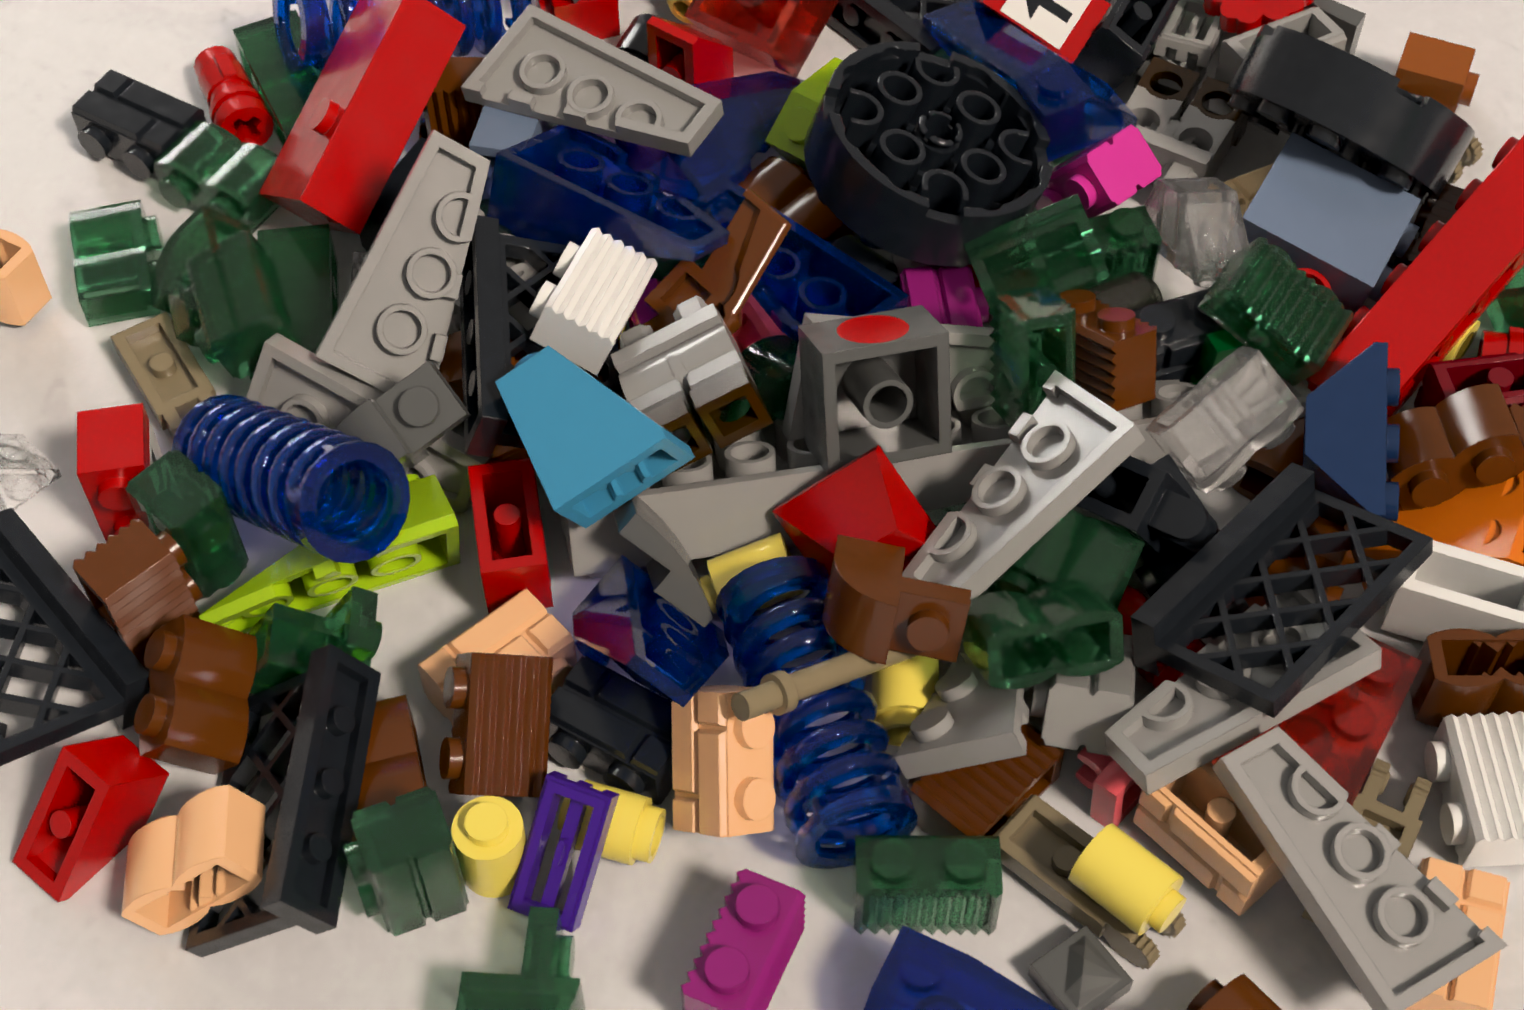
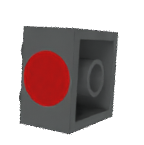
(874, 385)

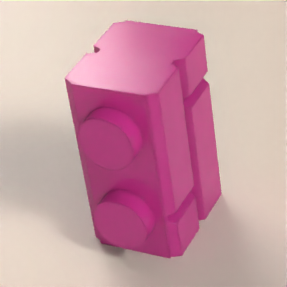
(1104, 173)

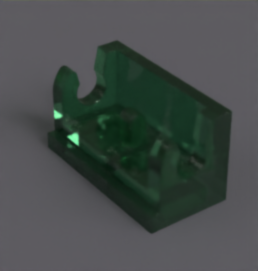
(1039, 249)

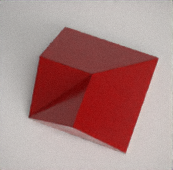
(856, 501)

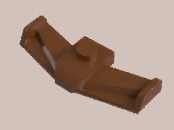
(729, 271)

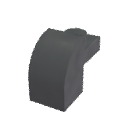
(408, 415)

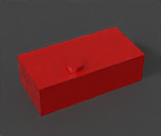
(362, 112)

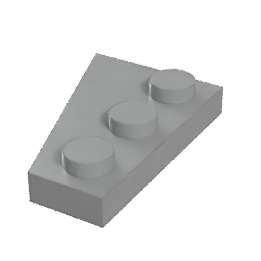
(964, 724)

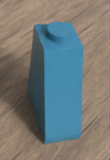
(585, 438)

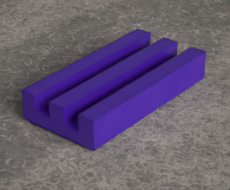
(581, 795)

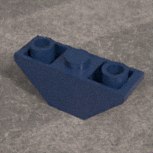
(1349, 433)

